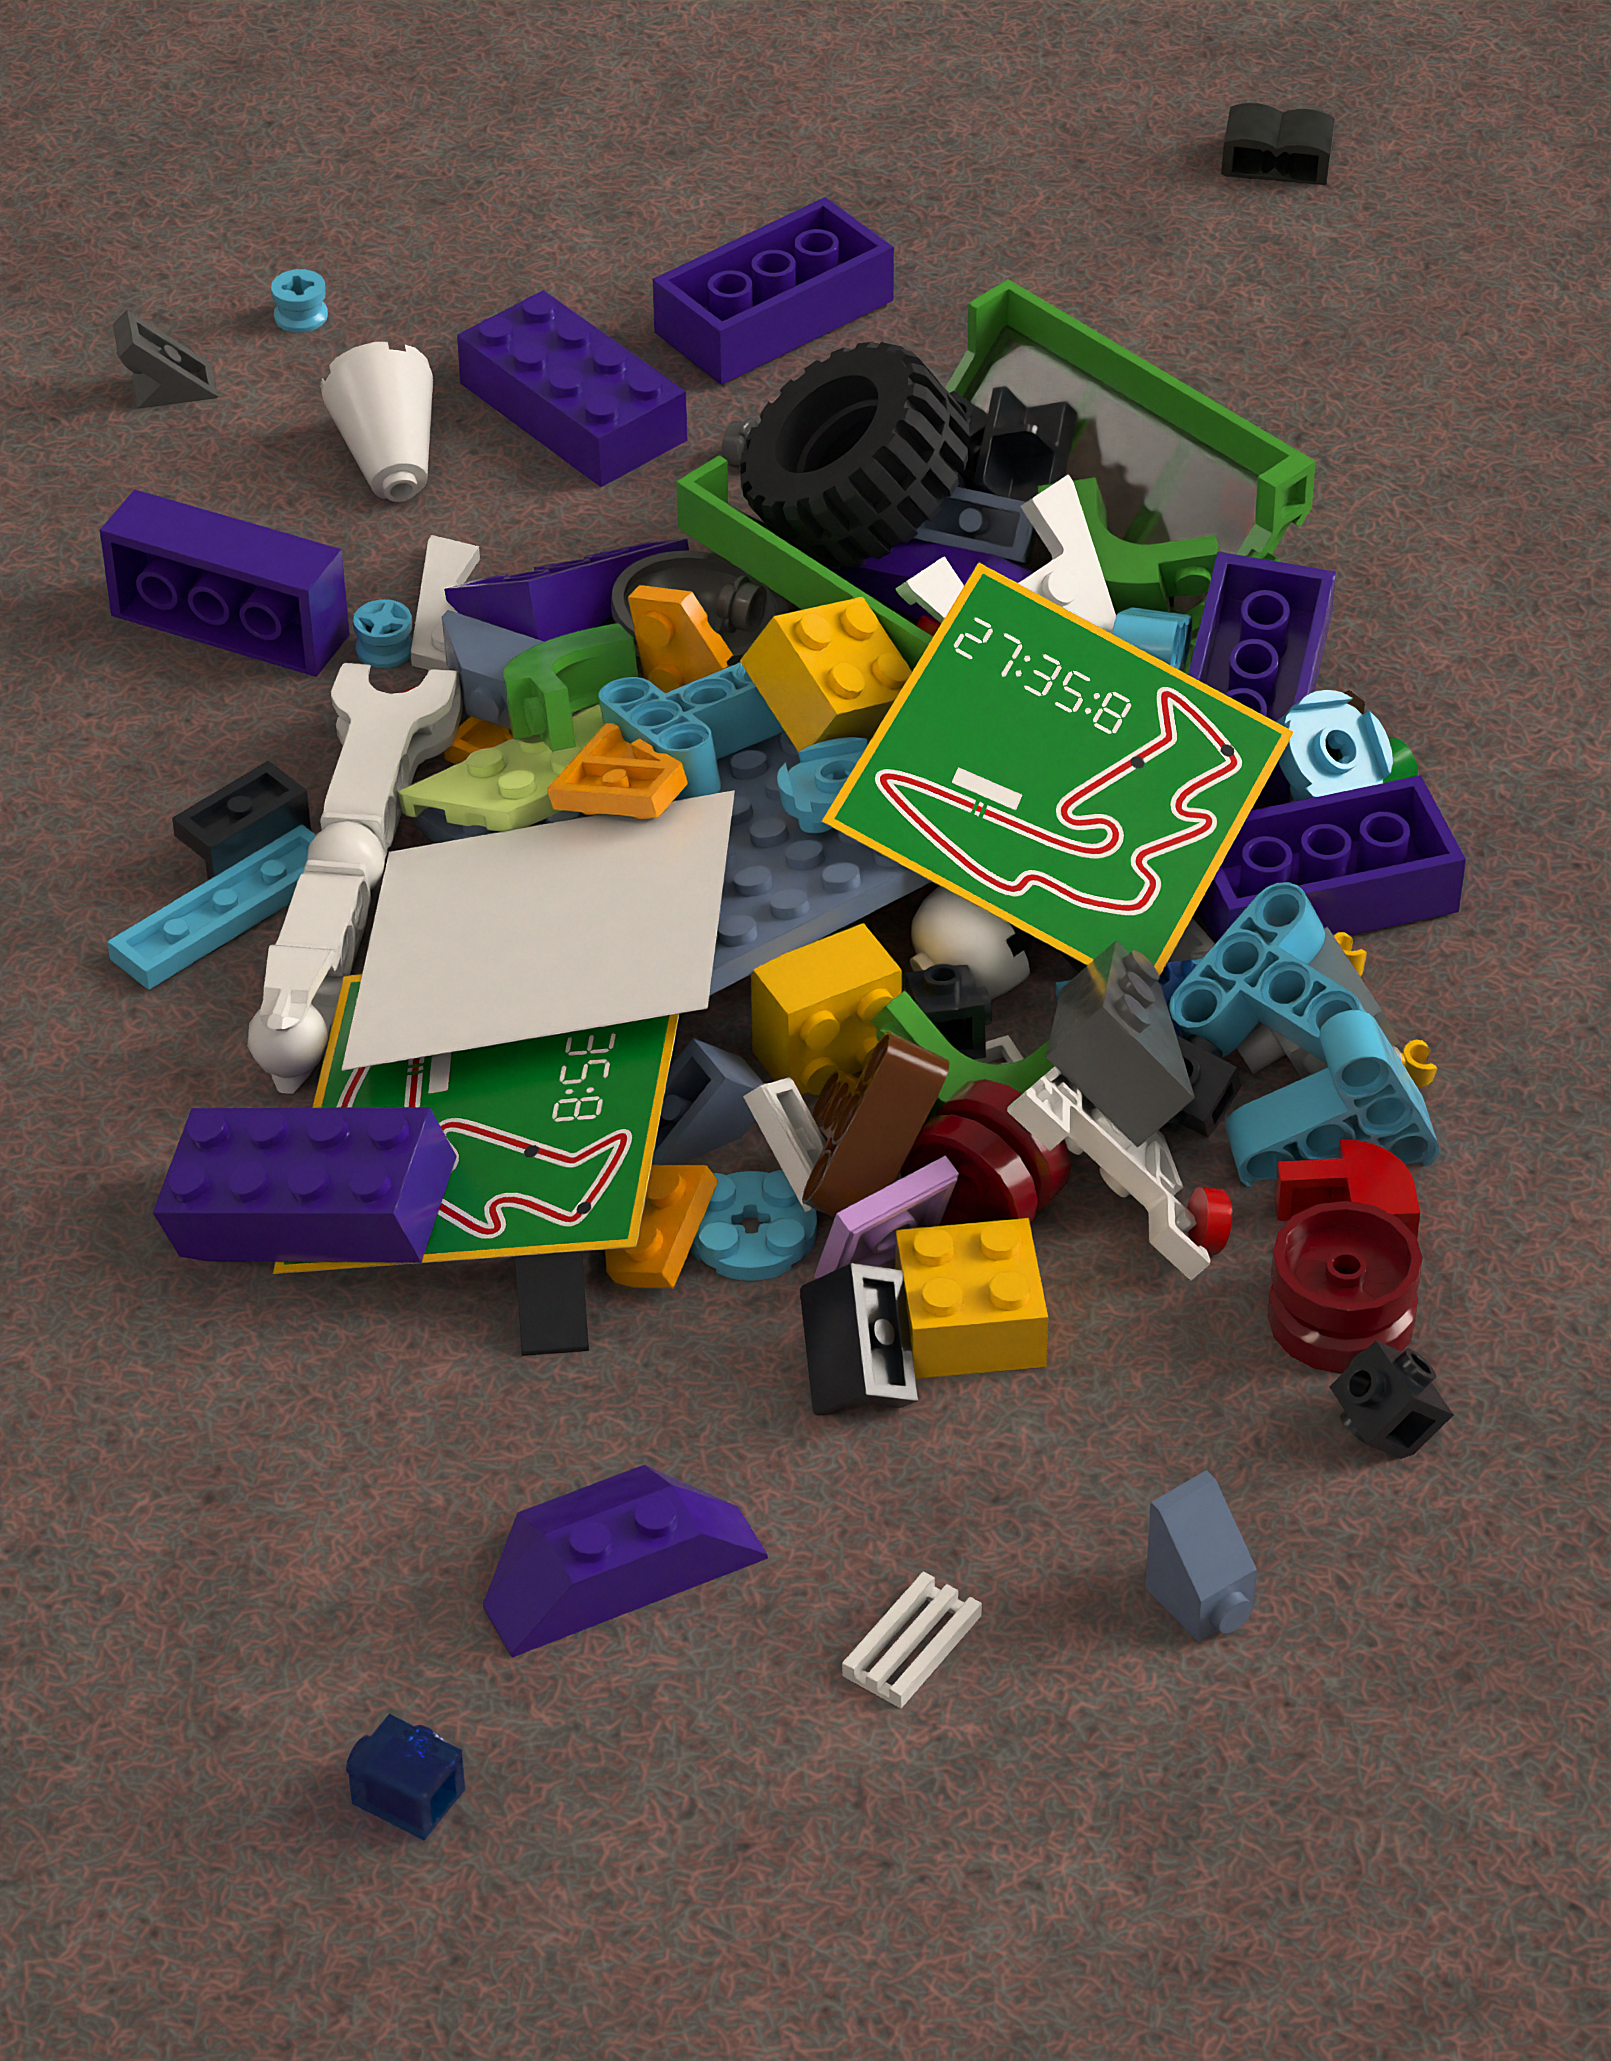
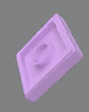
(868, 1228)

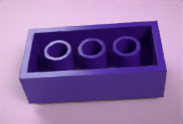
(773, 290)
(572, 388)
(225, 582)
(1264, 639)
(1357, 854)
(306, 1184)

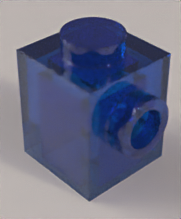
(405, 1775)

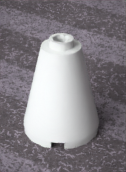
(384, 415)

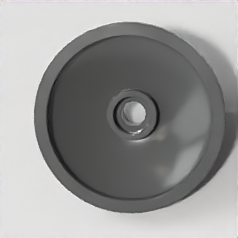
(704, 576)

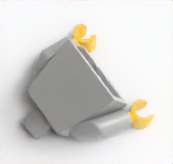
(1344, 967)

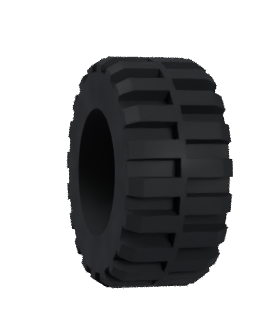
(855, 454)

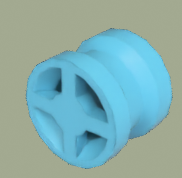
(299, 300)
(383, 633)

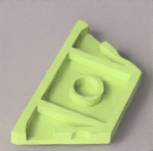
(501, 784)

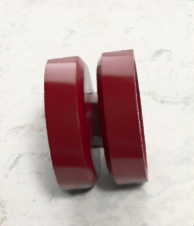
(998, 1161)
(1342, 1282)

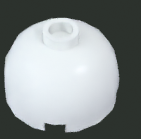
(963, 934)

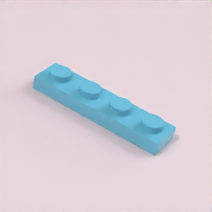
(213, 911)

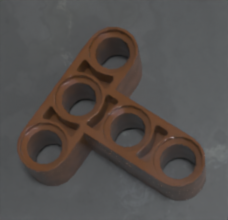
(872, 1122)

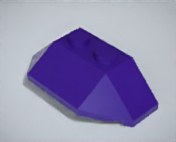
(611, 1554)

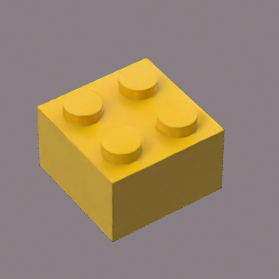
(827, 671)
(819, 1005)
(973, 1297)

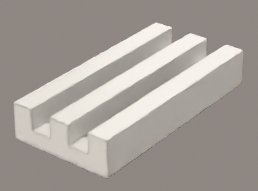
(788, 1130)
(875, 1641)

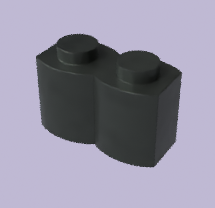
(1278, 144)

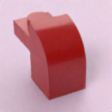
(1359, 1175)

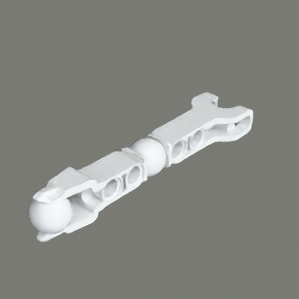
(317, 946)

